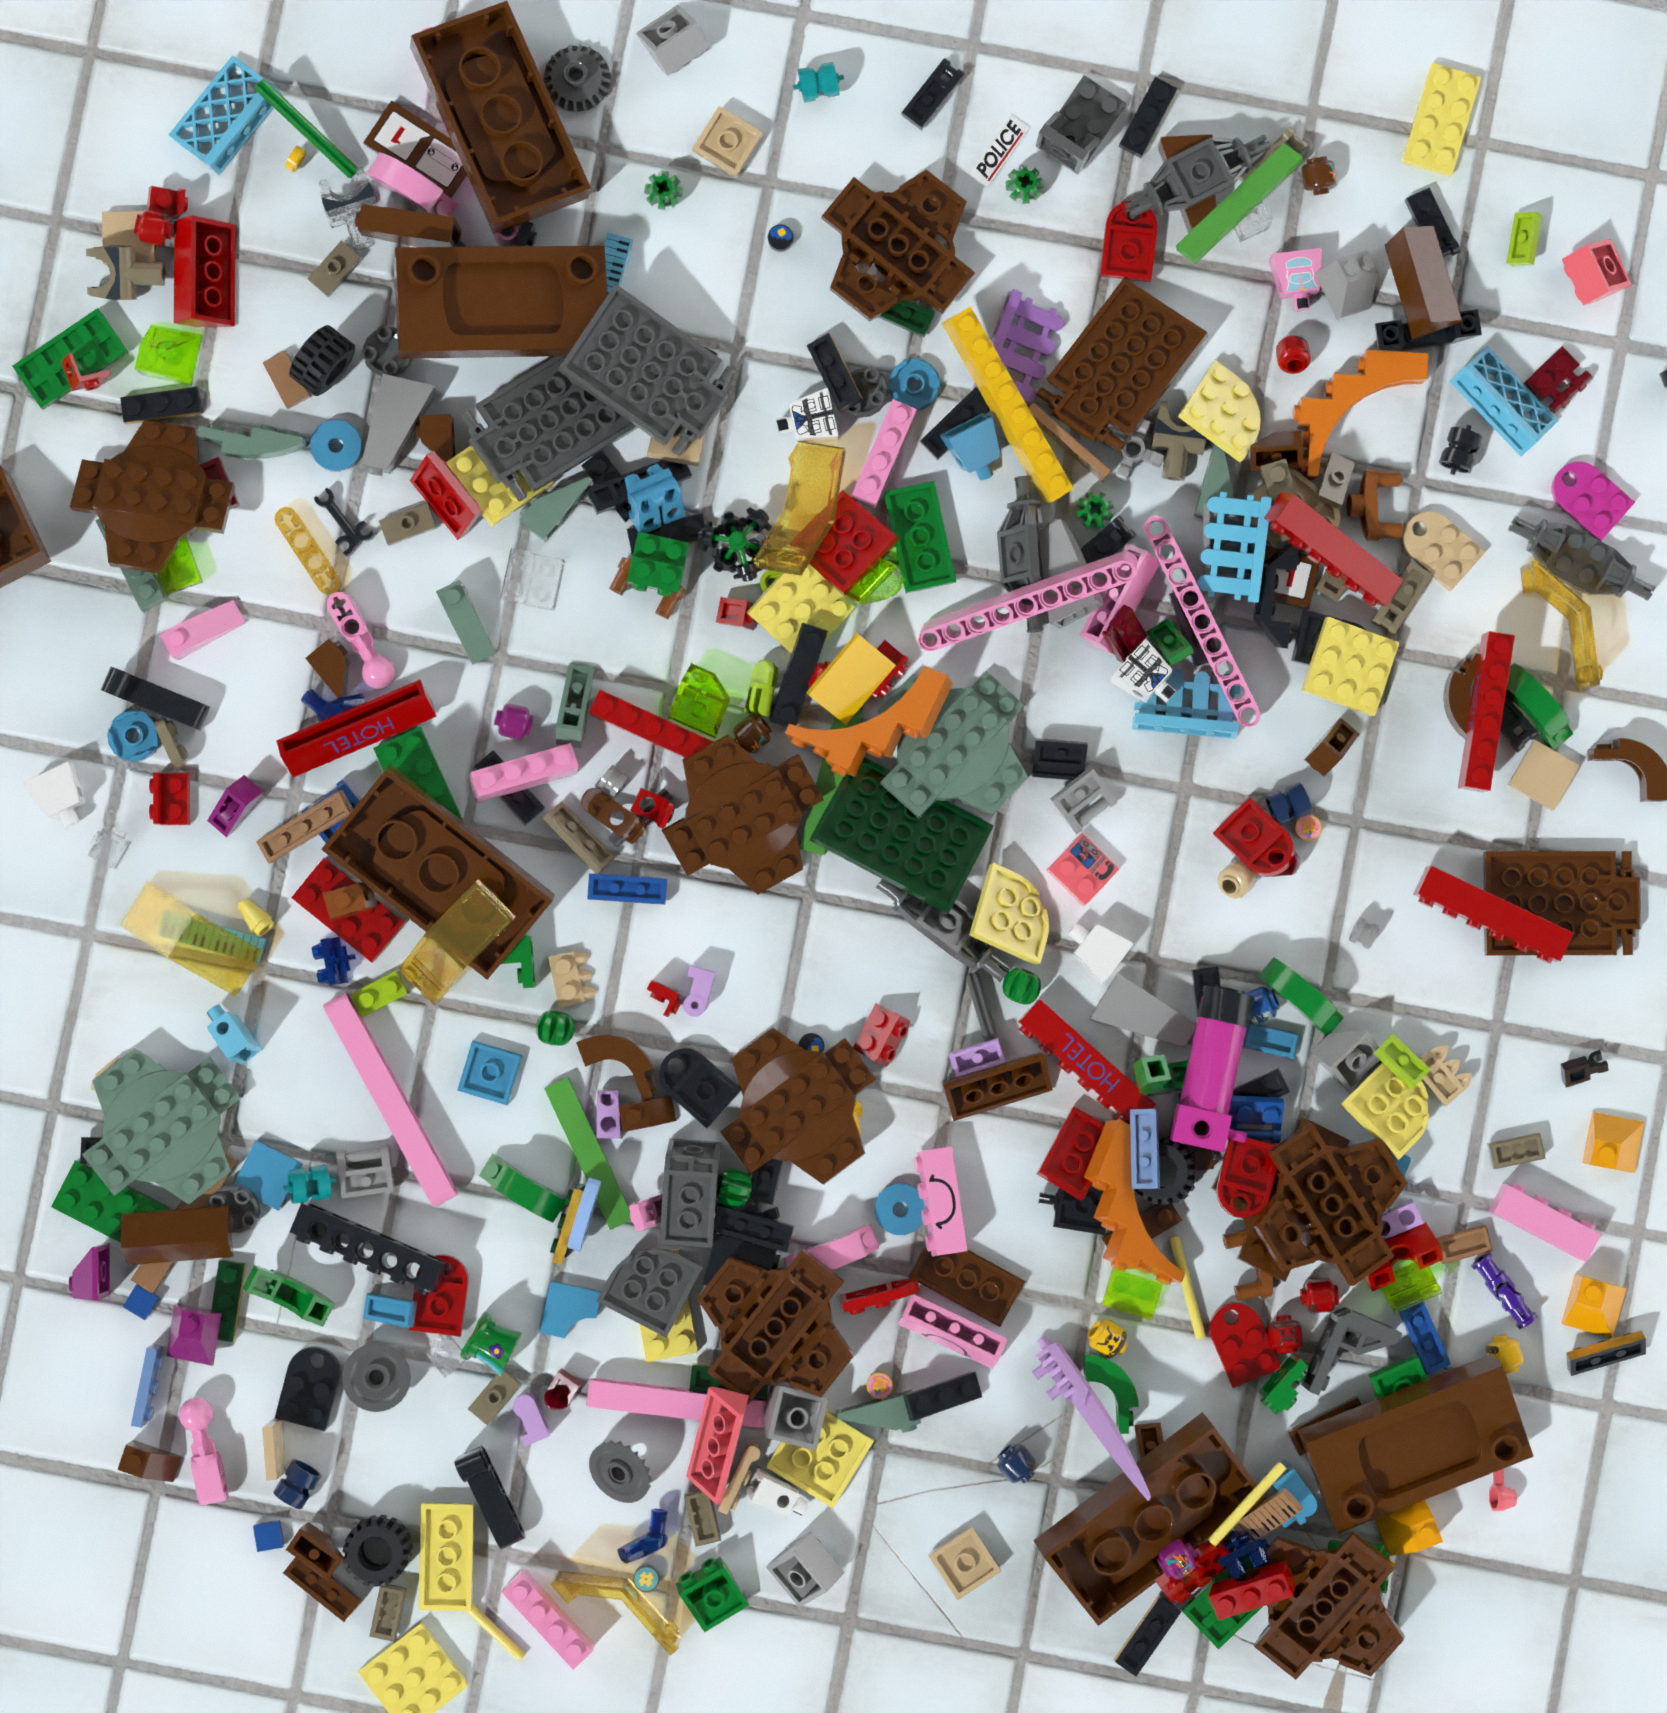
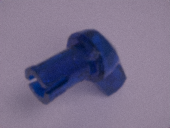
(329, 709)
(649, 1542)

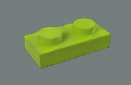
(1524, 239)
(379, 994)
(1402, 1061)

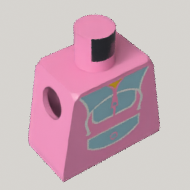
(1296, 275)

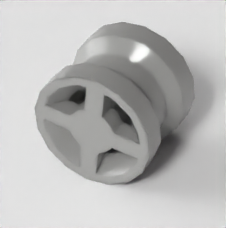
(613, 781)
(1364, 933)

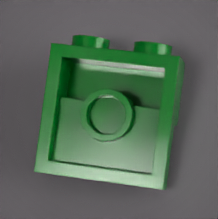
(657, 564)
(1397, 1376)
(1277, 1390)
(711, 1593)

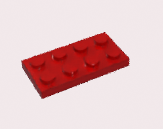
(366, 931)

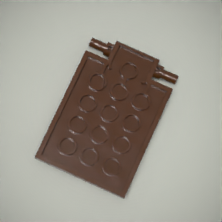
(1121, 365)
(1571, 891)

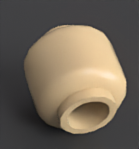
(1236, 880)

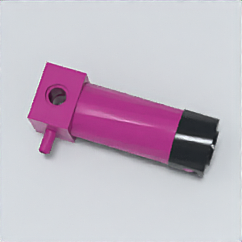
(1213, 1069)

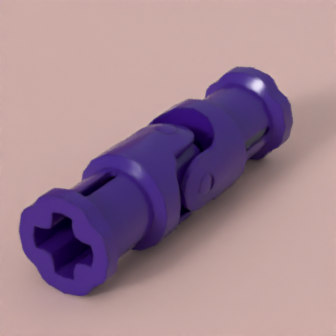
(1505, 1291)

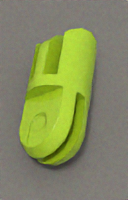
(761, 688)

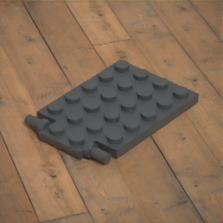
(647, 370)
(541, 428)

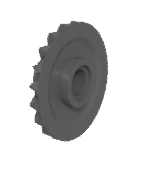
(581, 93)
(363, 1389)
(619, 1472)

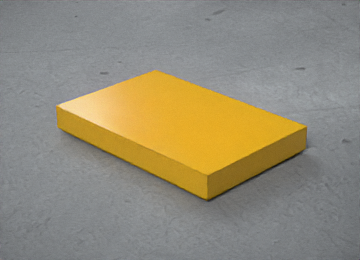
(850, 678)

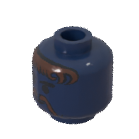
(1016, 1463)

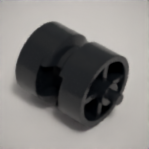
(1459, 454)

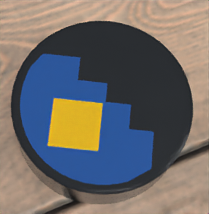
(780, 238)
(812, 1042)

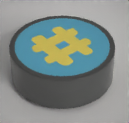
(646, 1578)

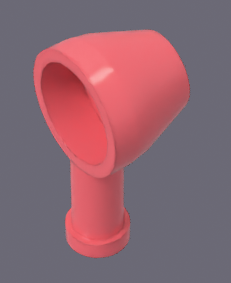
(1500, 1496)

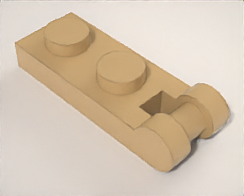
(740, 1477)

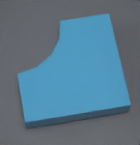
(566, 1306)

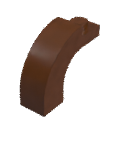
(1457, 694)
(1643, 760)
(622, 1050)

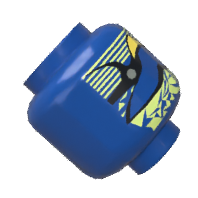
(1264, 1005)

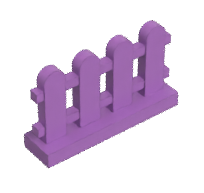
(1018, 335)

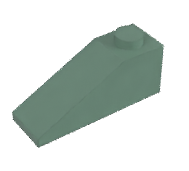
(1215, 479)
(551, 510)
(466, 621)
(574, 705)
(881, 1413)

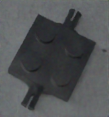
(1075, 1213)

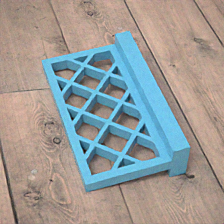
(238, 131)
(1501, 413)

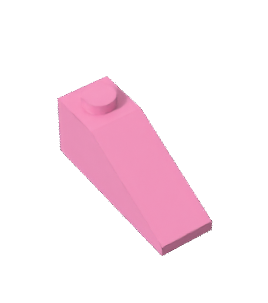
(202, 629)

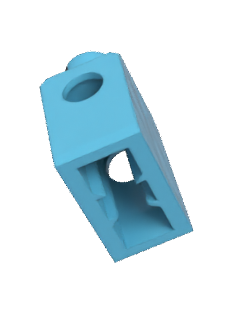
(232, 1035)

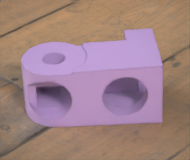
(700, 991)
(608, 1114)
(1400, 1219)
(529, 1410)

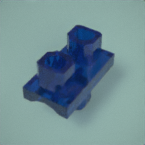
(335, 961)
(1234, 1560)

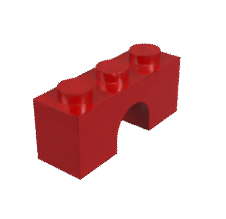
(1415, 1245)
(1269, 1586)

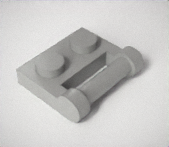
(1078, 795)
(365, 1180)

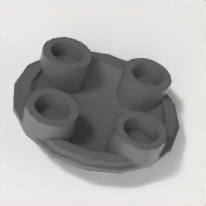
(382, 354)
(873, 390)
(242, 1203)

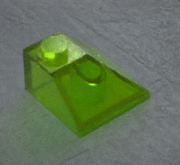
(168, 354)
(878, 584)
(700, 701)

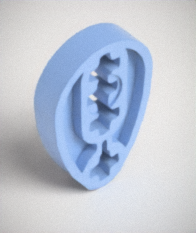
(584, 1214)

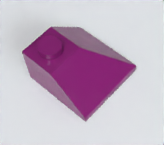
(92, 1275)
(193, 1334)

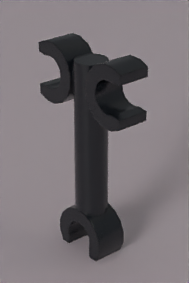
(353, 536)

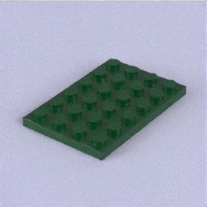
(882, 836)

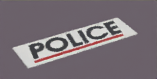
(999, 150)

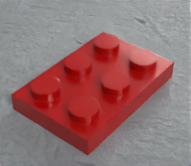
(446, 495)
(1071, 1153)

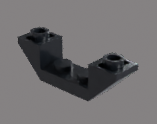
(1397, 336)
(1277, 632)

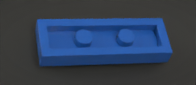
(627, 889)
(1424, 1338)

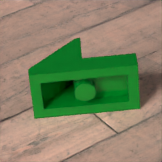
(1169, 642)
(523, 954)

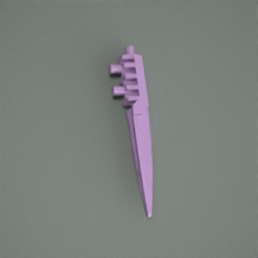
(1079, 1392)

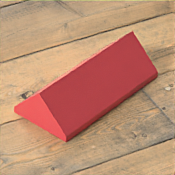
(716, 1441)

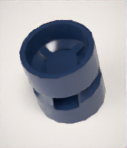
(1289, 804)
(298, 1481)

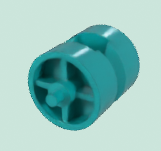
(813, 83)
(313, 1183)

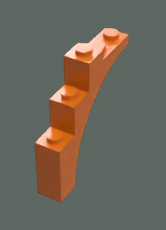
(1378, 372)
(880, 735)
(1117, 1210)

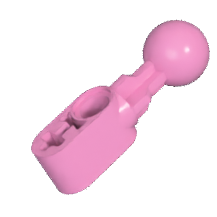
(377, 670)
(206, 1461)

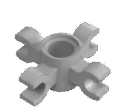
(1146, 455)

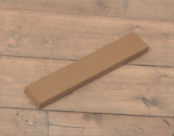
(151, 1275)

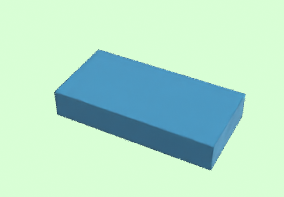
(1271, 1040)
(390, 1310)

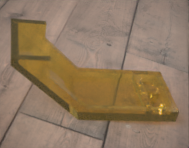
(808, 508)
(1540, 580)
(191, 939)
(455, 941)
(574, 1583)

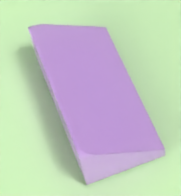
(977, 1058)

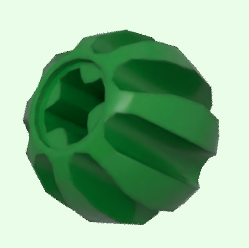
(1031, 189)
(666, 197)
(1094, 501)
(1021, 986)
(555, 1028)
(733, 1188)

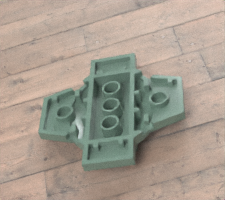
(964, 753)
(161, 1126)

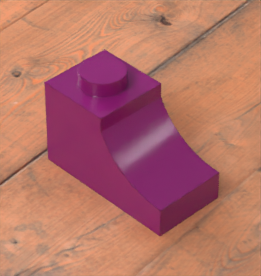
(234, 805)

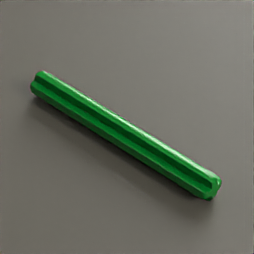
(306, 128)

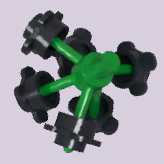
(732, 528)

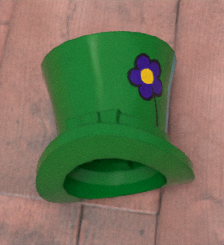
(491, 1344)

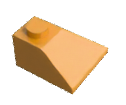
(1613, 1142)
(1593, 1306)
(1409, 1529)

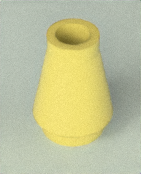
(255, 917)

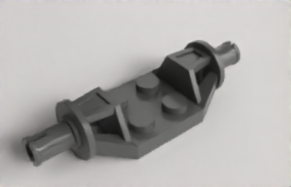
(1197, 175)
(1019, 545)
(1581, 559)
(946, 930)

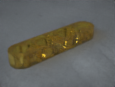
(308, 551)

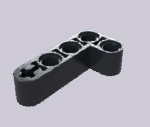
(155, 698)
(491, 1496)

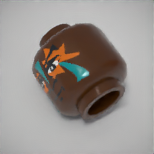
(1318, 175)
(752, 733)

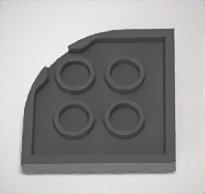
(650, 1287)

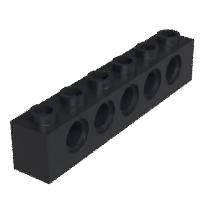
(431, 1267)

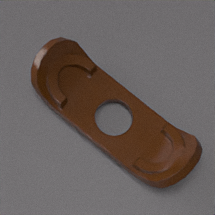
(603, 806)

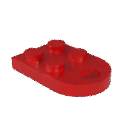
(1129, 245)
(1254, 838)
(1248, 1174)
(878, 1295)
(443, 1310)
(1242, 1345)
(1206, 1568)

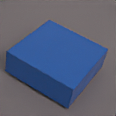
(141, 1302)
(268, 1535)

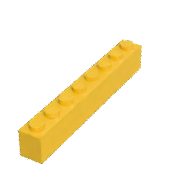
(1007, 405)

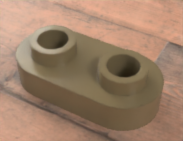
(175, 752)

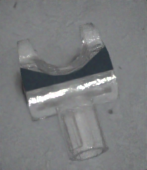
(343, 209)

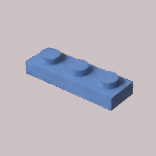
(1145, 1149)
(148, 1386)

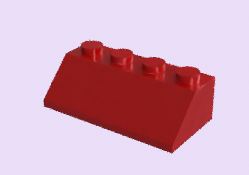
(204, 272)

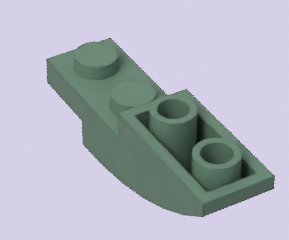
(261, 444)
(142, 584)

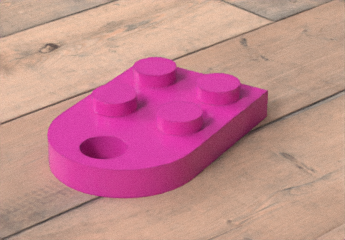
(1592, 499)

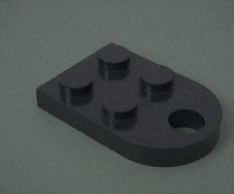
(1308, 635)
(699, 1086)
(309, 1390)

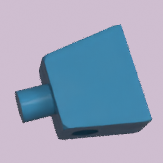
(974, 445)

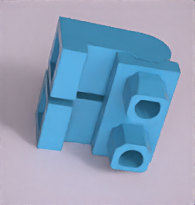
(653, 498)
(1296, 1486)

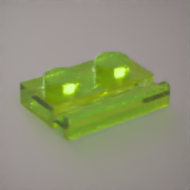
(181, 570)
(1410, 1288)
(1132, 1294)

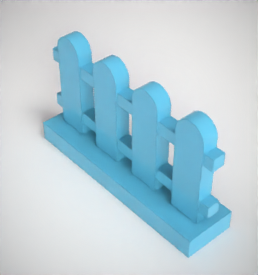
(1242, 559)
(1196, 725)

